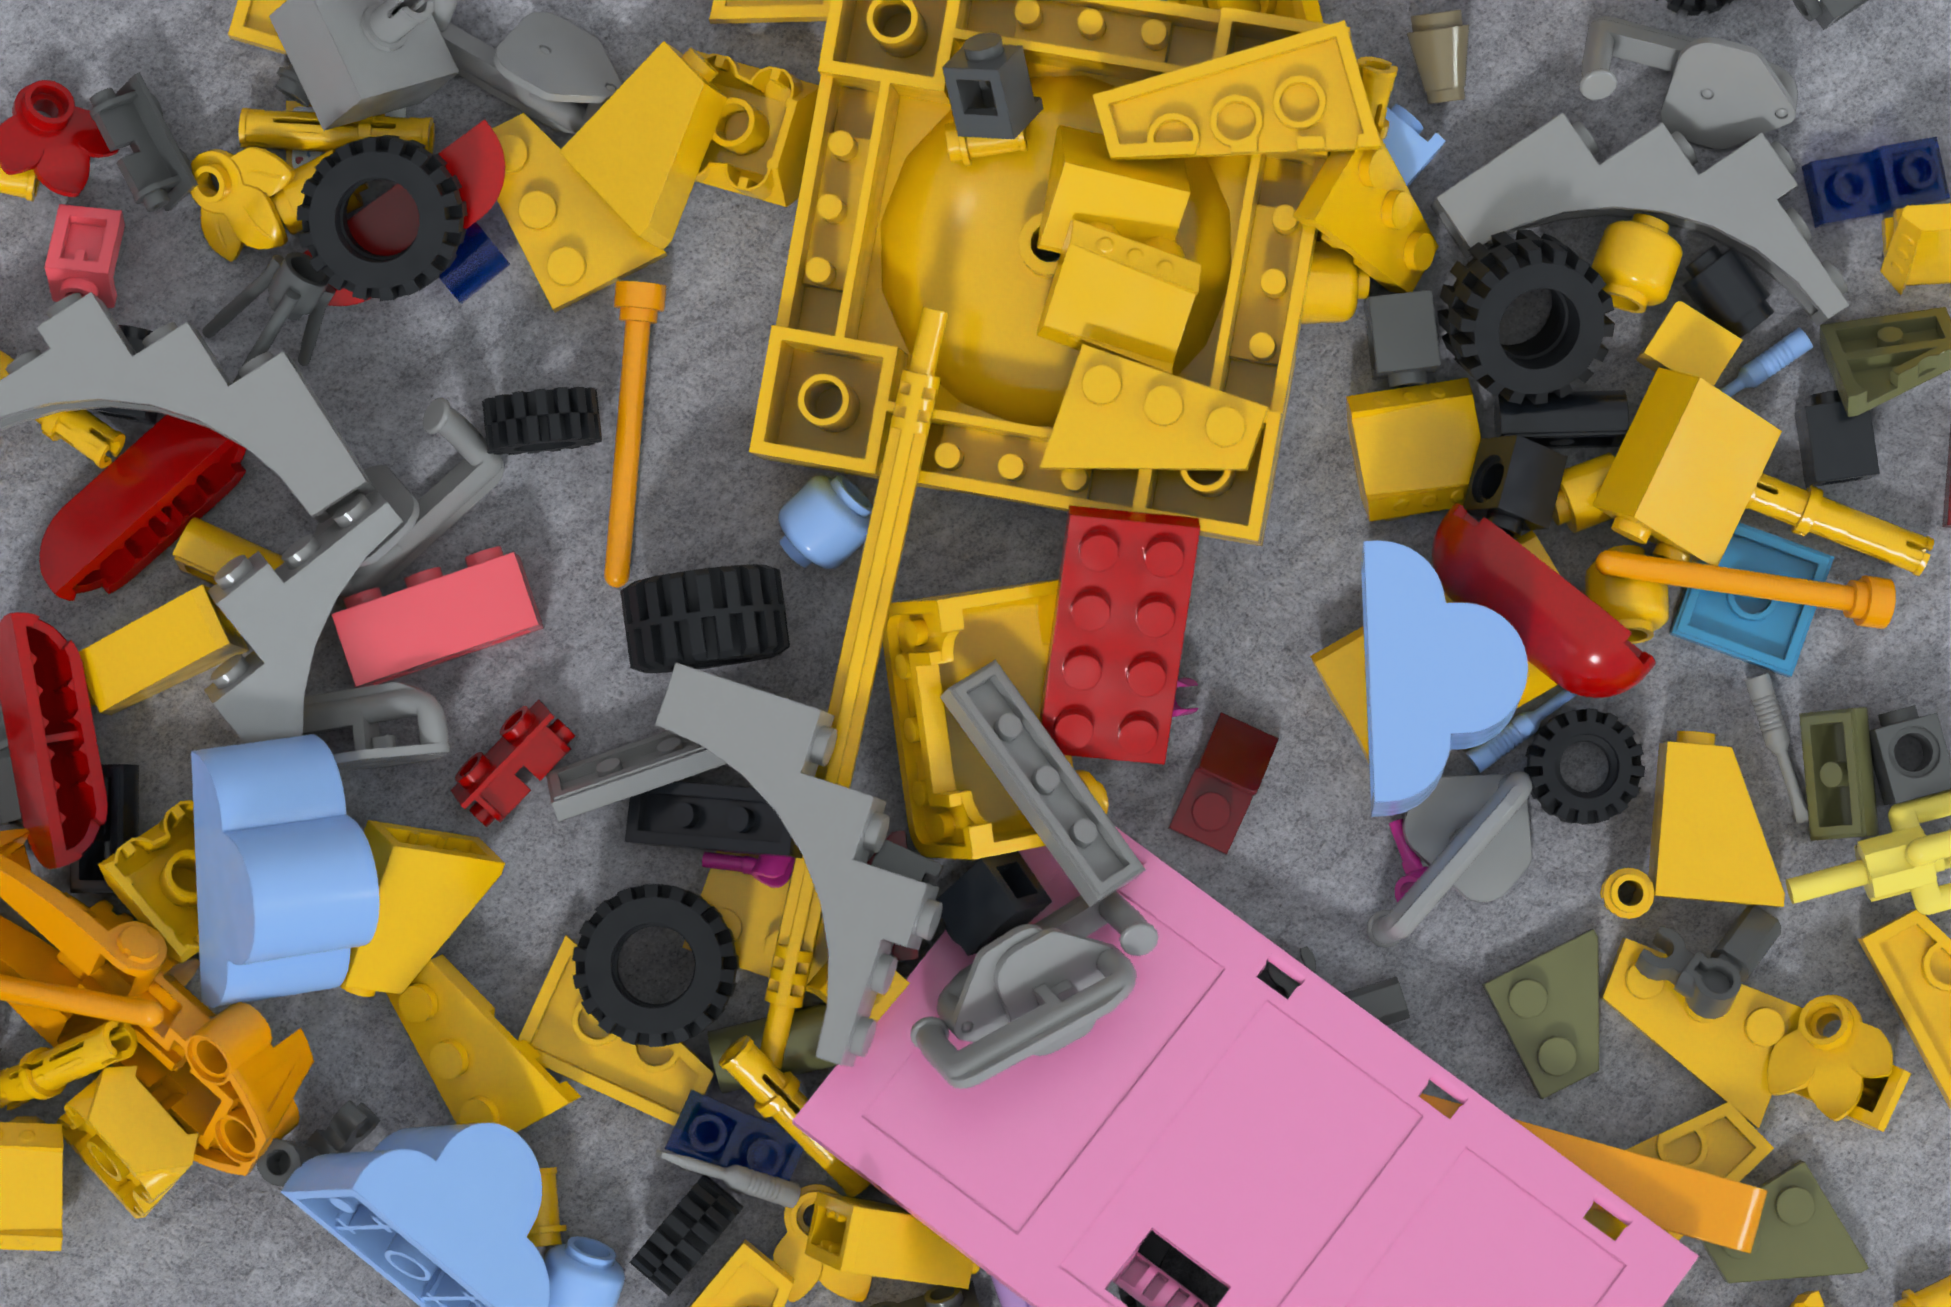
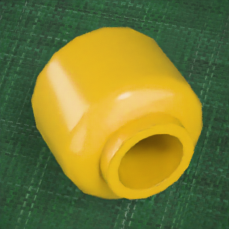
(1637, 262)
(1333, 286)
(1633, 603)

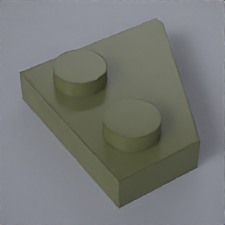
(1885, 355)
(1553, 1013)
(1794, 1237)

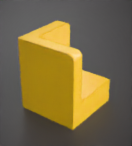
(1690, 345)

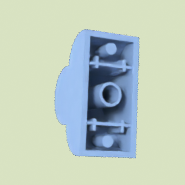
(1432, 675)
(277, 871)
(436, 1213)

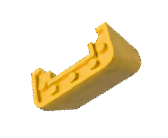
(929, 645)

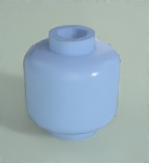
(824, 522)
(583, 1274)

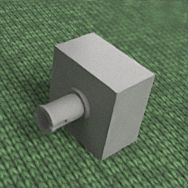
(363, 55)

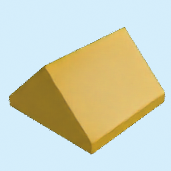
(1133, 195)

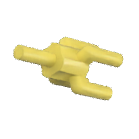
(1893, 861)

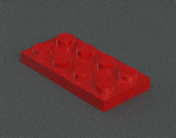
(1118, 633)

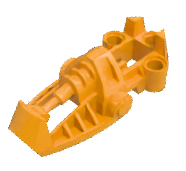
(202, 1068)

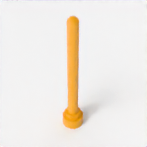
(638, 309)
(1866, 601)
(80, 1001)

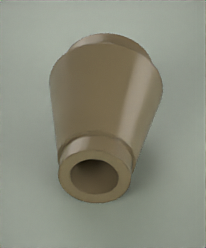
(1440, 54)

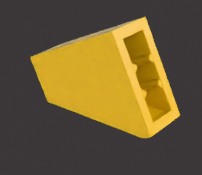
(651, 141)
(159, 651)
(1707, 828)
(424, 894)
(883, 1242)

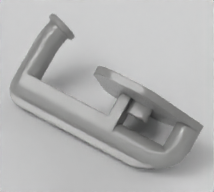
(538, 68)
(1717, 87)
(436, 510)
(363, 710)
(1472, 839)
(1051, 996)
(971, 1001)

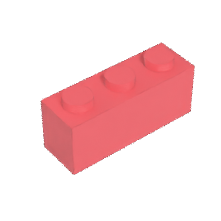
(436, 617)

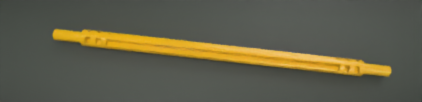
(858, 659)

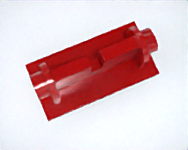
(492, 776)

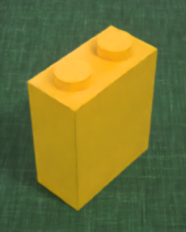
(1686, 469)

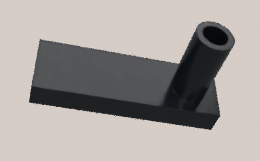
(709, 820)

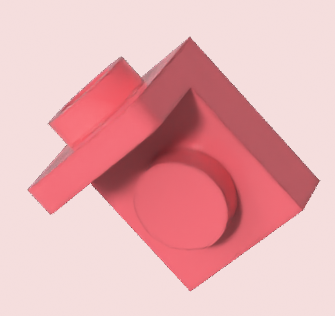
(84, 252)

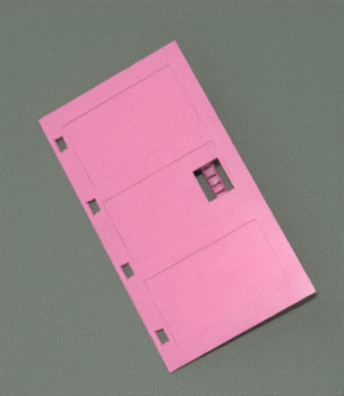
(1238, 1130)

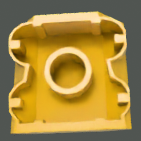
(760, 133)
(1917, 246)
(1120, 295)
(1413, 447)
(158, 879)
(127, 1139)
(31, 1184)

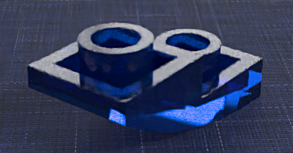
(1875, 182)
(732, 1136)

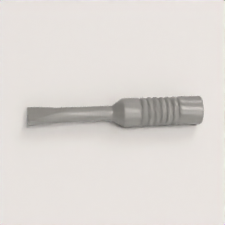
(1776, 737)
(742, 1179)

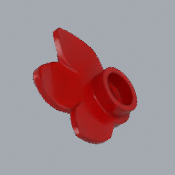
(53, 146)

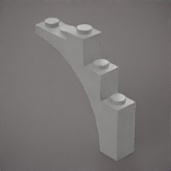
(1732, 202)
(178, 375)
(284, 615)
(835, 828)

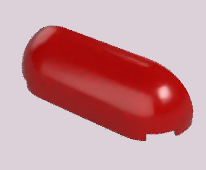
(393, 218)
(138, 507)
(1557, 623)
(50, 739)

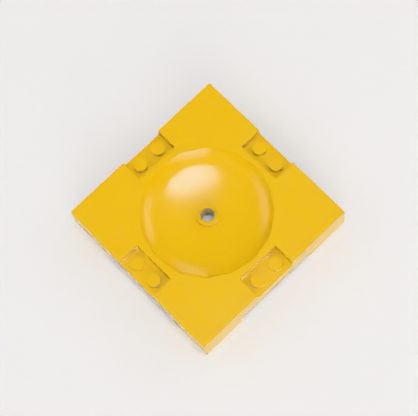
(904, 229)

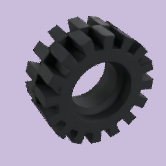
(542, 420)
(1623, 762)
(686, 1234)

